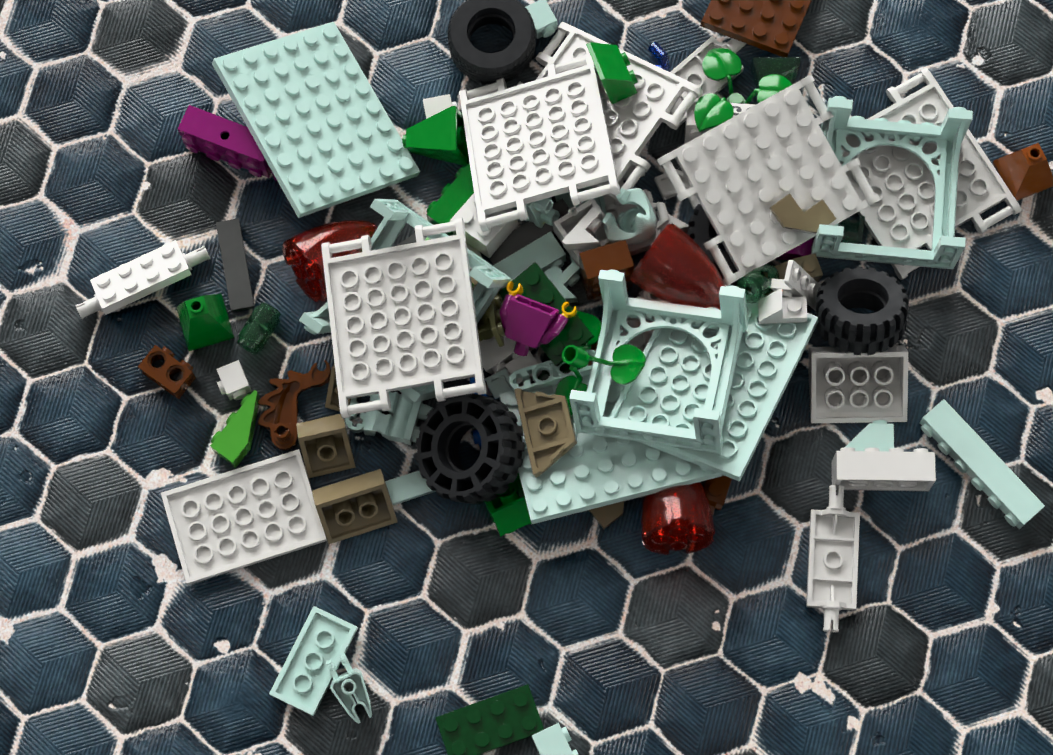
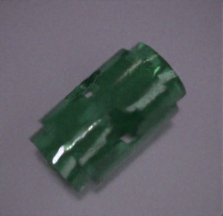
(757, 282)
(258, 328)

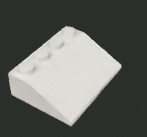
(858, 386)

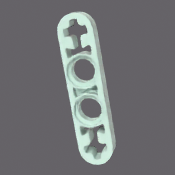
(554, 378)

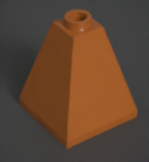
(1025, 171)

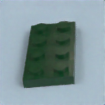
(541, 289)
(490, 723)

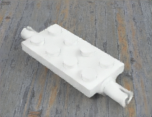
(692, 71)
(141, 278)
(833, 559)

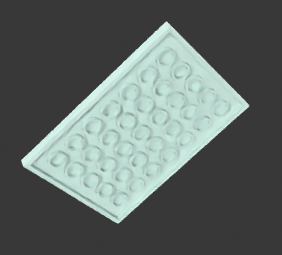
(315, 118)
(679, 377)
(599, 469)

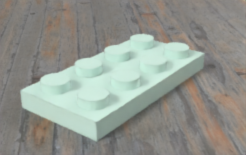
(305, 671)

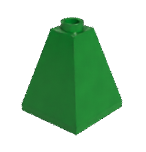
(439, 137)
(204, 321)

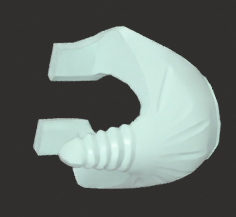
(635, 224)

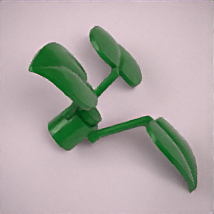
(722, 64)
(626, 363)

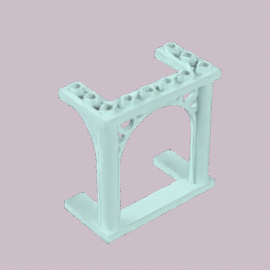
(947, 137)
(394, 220)
(708, 422)

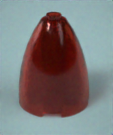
(305, 252)
(679, 271)
(677, 520)

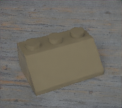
(354, 506)

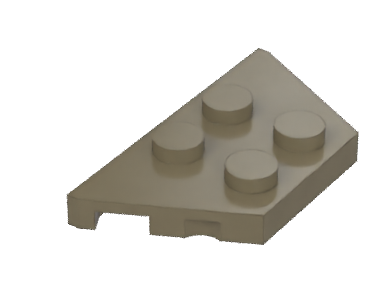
(546, 428)

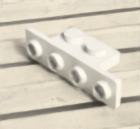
(797, 284)

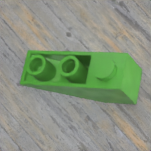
(237, 436)

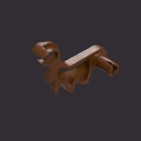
(283, 404)

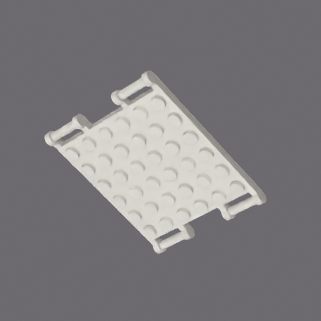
(636, 117)
(537, 141)
(757, 162)
(906, 185)
(402, 317)

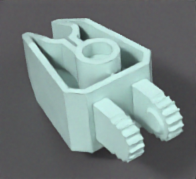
(347, 685)

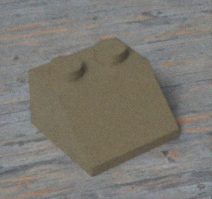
(325, 445)

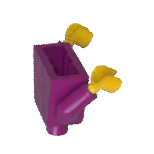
(530, 321)

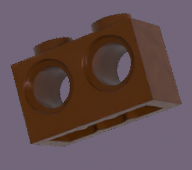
(164, 374)

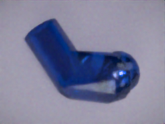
(661, 55)

